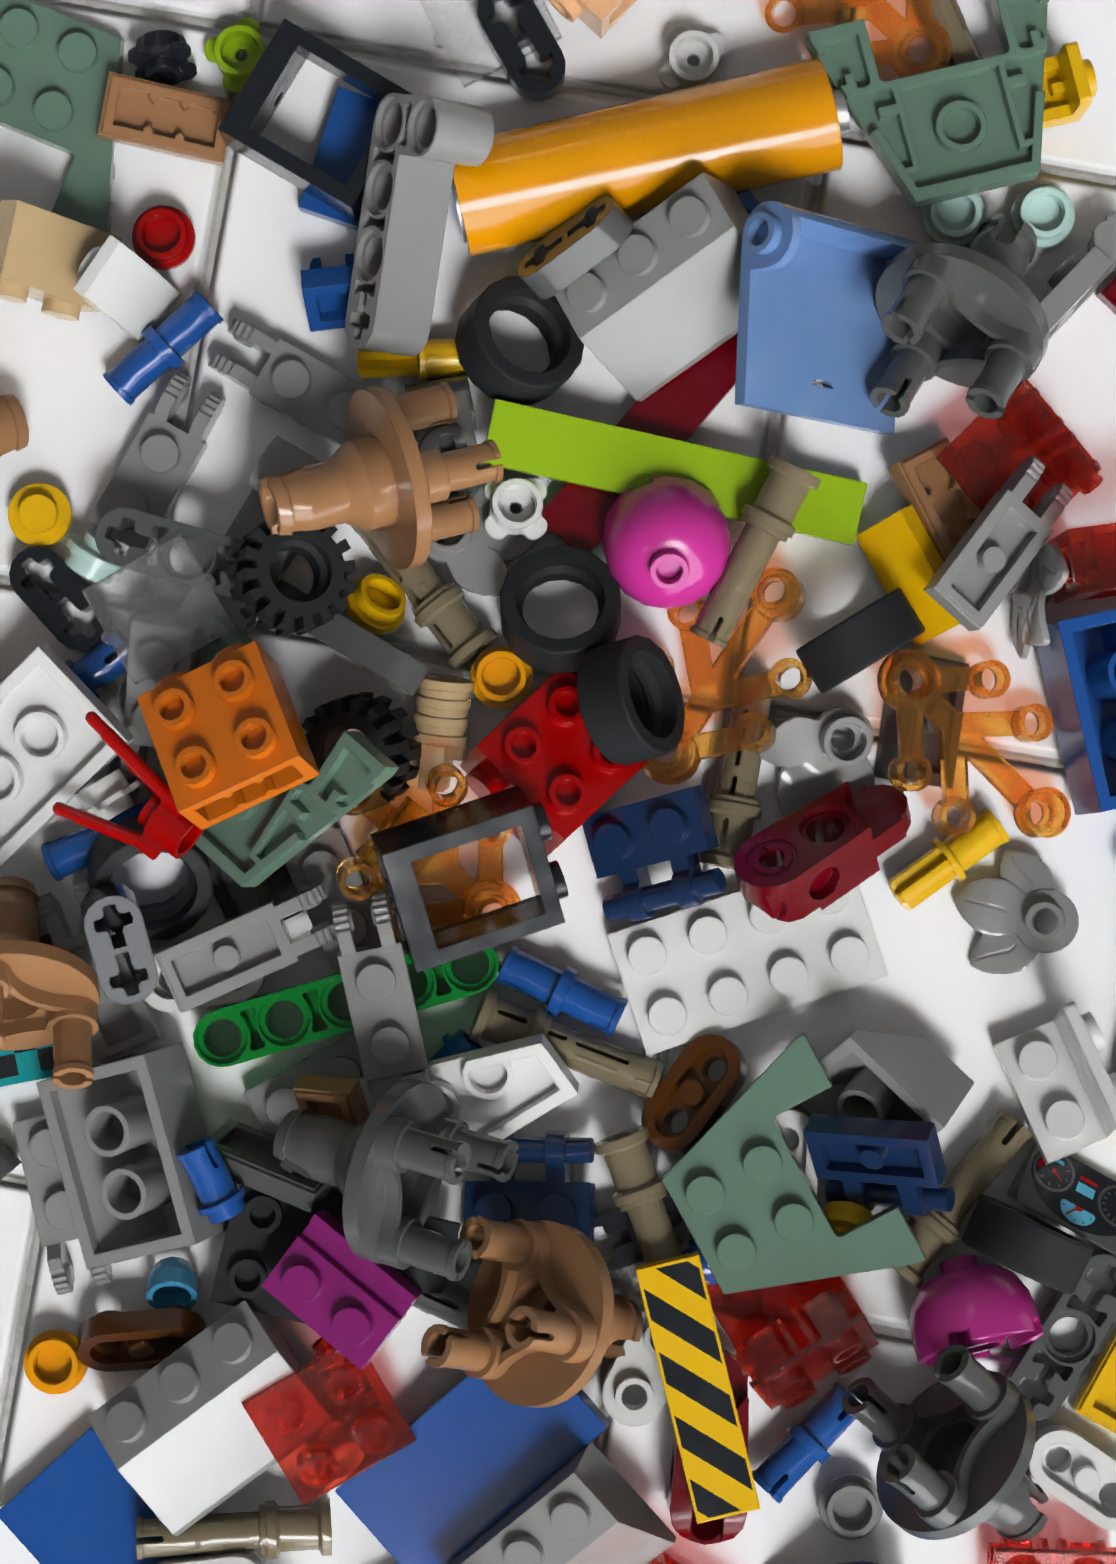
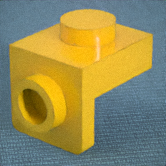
(1068, 86)

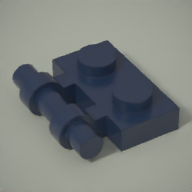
(650, 833)
(880, 1162)
(551, 1200)

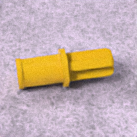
(435, 361)
(947, 861)

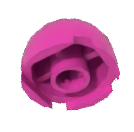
(666, 542)
(972, 1309)

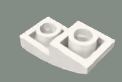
(124, 288)

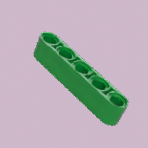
(319, 1015)

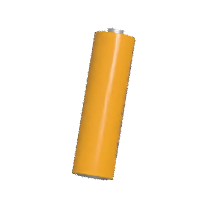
(642, 151)

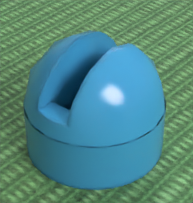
(172, 1283)

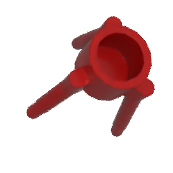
(163, 824)

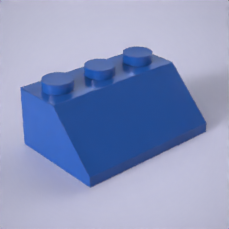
(1082, 700)

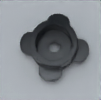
(162, 57)

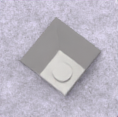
(890, 1080)

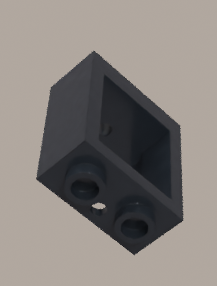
(264, 92)
(454, 827)

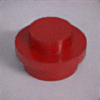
(163, 237)

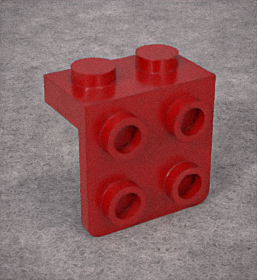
(549, 758)

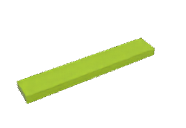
(624, 458)

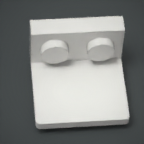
(1062, 1083)

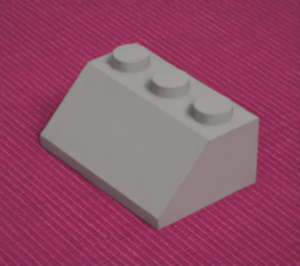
(665, 290)
(120, 1156)
(183, 1423)
(575, 1518)

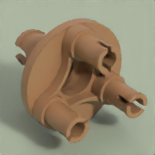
(385, 480)
(44, 990)
(535, 1313)

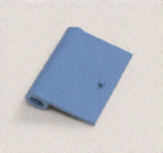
(812, 317)

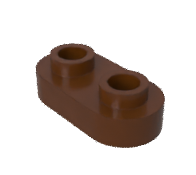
(690, 1090)
(135, 1338)

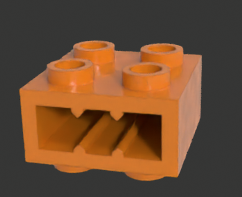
(227, 735)

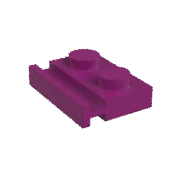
(339, 1294)

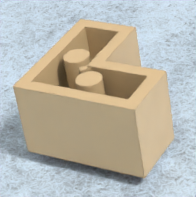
(43, 257)

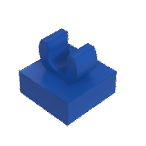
(326, 293)

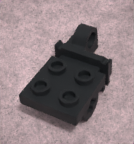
(265, 1232)

